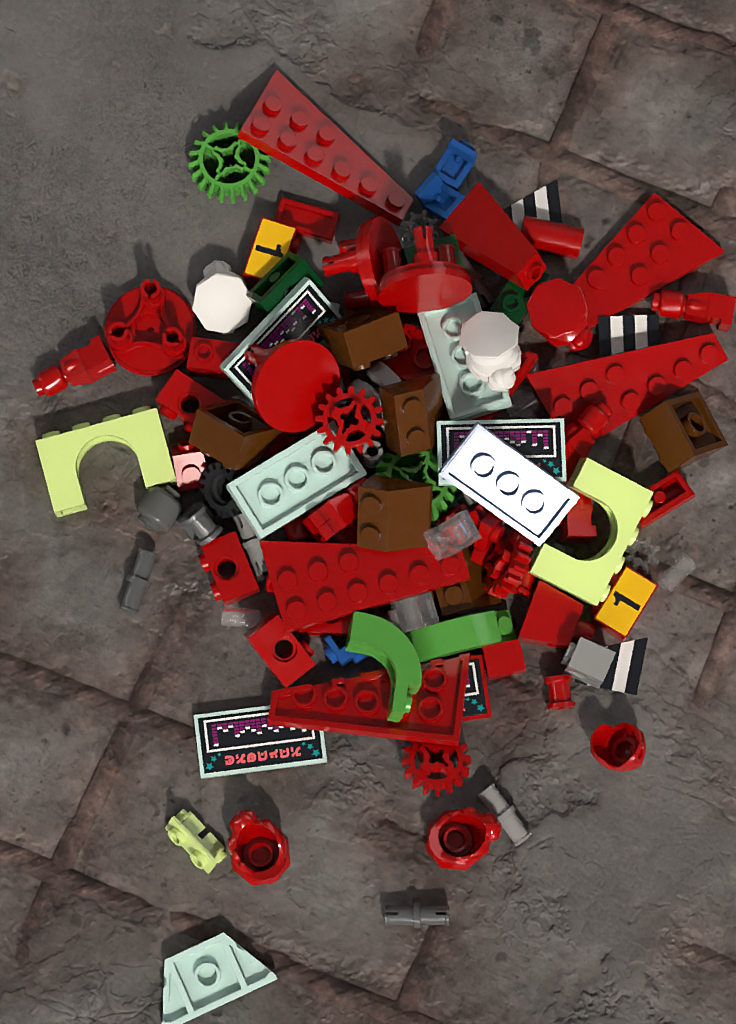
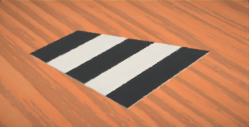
(540, 204)
(627, 333)
(626, 667)

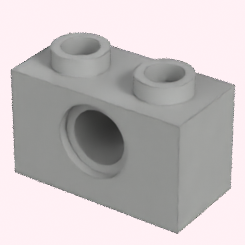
(587, 661)

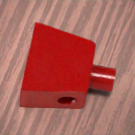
(554, 619)

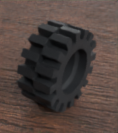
(216, 492)

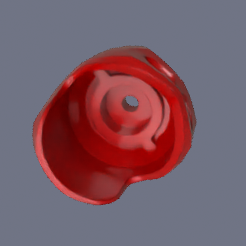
(612, 743)

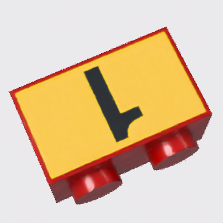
(269, 246)
(624, 603)

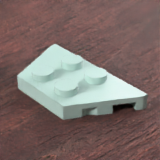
(209, 978)

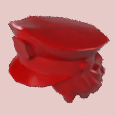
(560, 314)
(461, 837)
(257, 848)

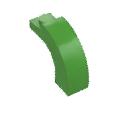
(461, 634)
(393, 649)

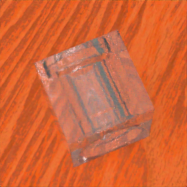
(413, 612)

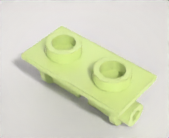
(184, 832)

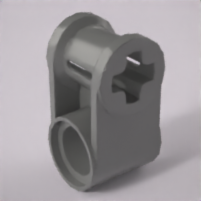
(199, 524)

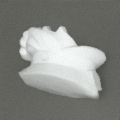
(221, 299)
(492, 349)

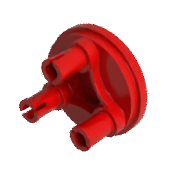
(363, 257)
(428, 282)
(150, 330)
(292, 382)

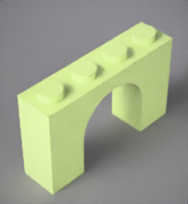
(63, 454)
(625, 505)

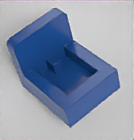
(456, 163)
(438, 197)
(342, 656)

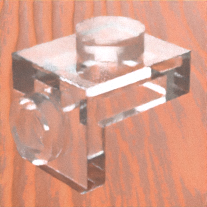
(452, 535)

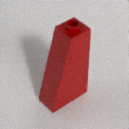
(493, 238)

